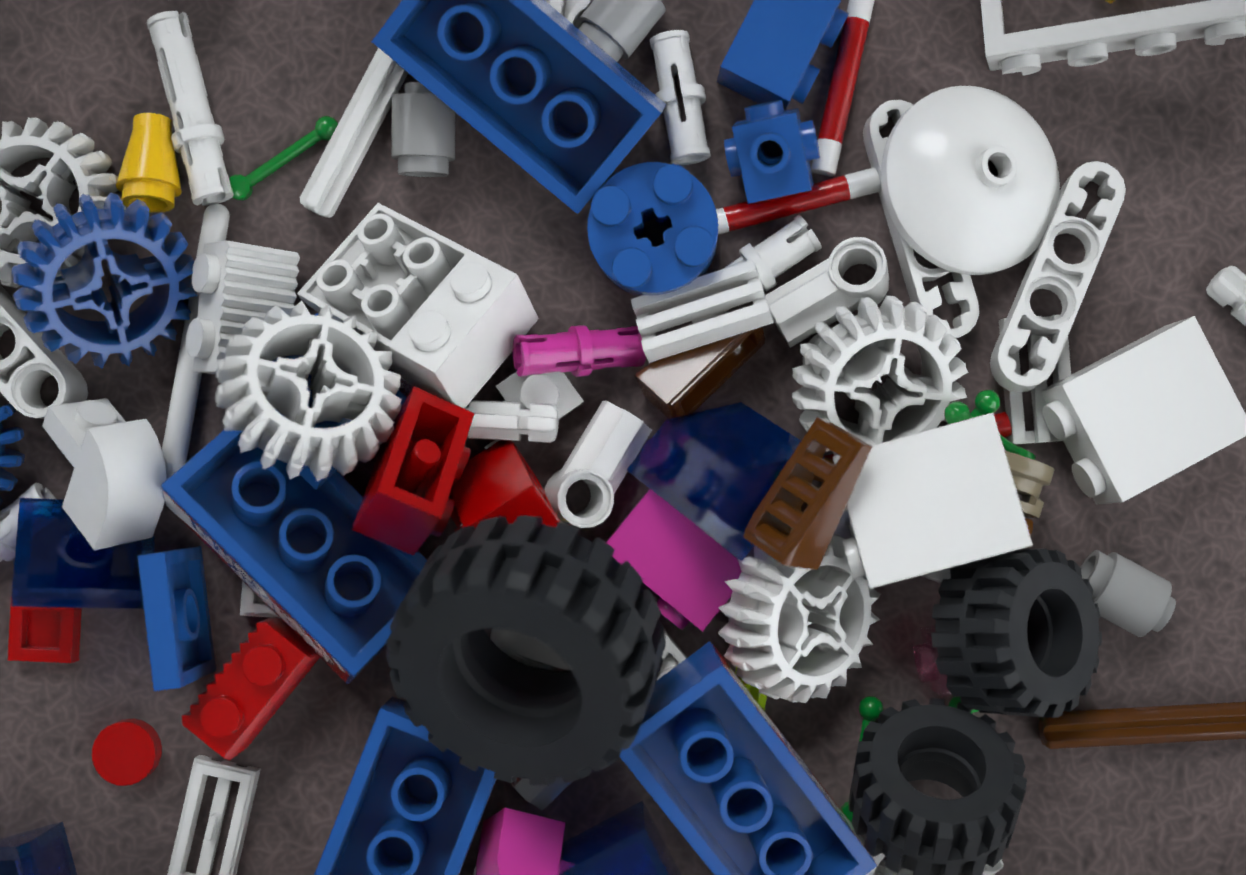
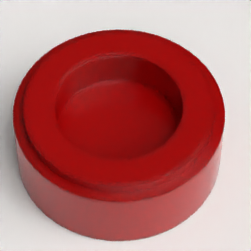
(126, 752)

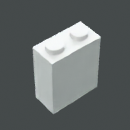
(1144, 412)
(933, 503)

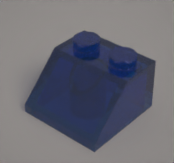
(716, 468)

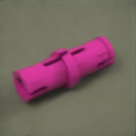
(578, 351)

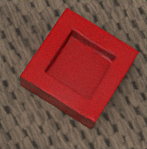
(44, 634)

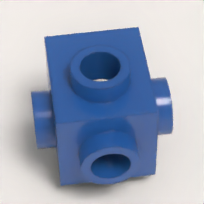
(766, 175)

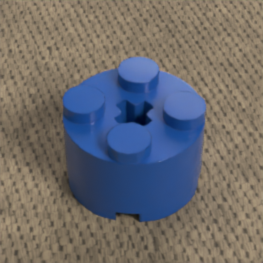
(644, 194)

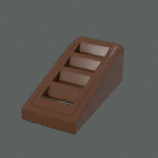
(688, 379)
(781, 506)

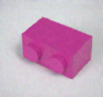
(675, 561)

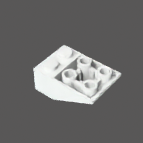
(428, 298)

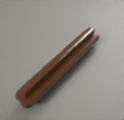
(1144, 725)

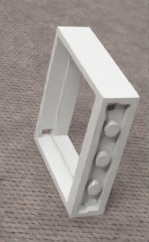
(1091, 40)

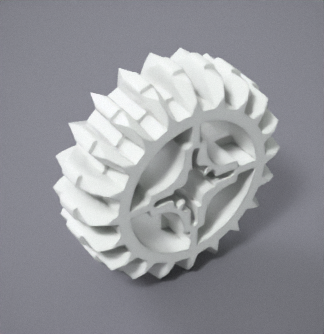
(70, 160)
(881, 334)
(345, 383)
(797, 626)

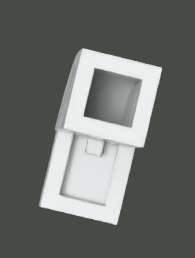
(115, 475)

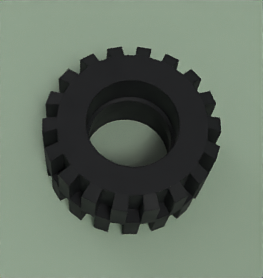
(1017, 633)
(943, 747)

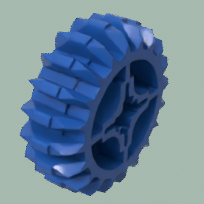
(159, 276)

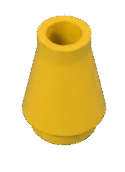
(150, 164)

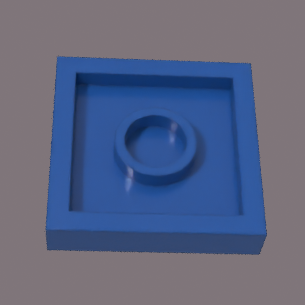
(176, 617)

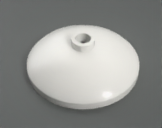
(946, 195)

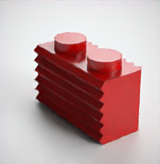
(250, 688)

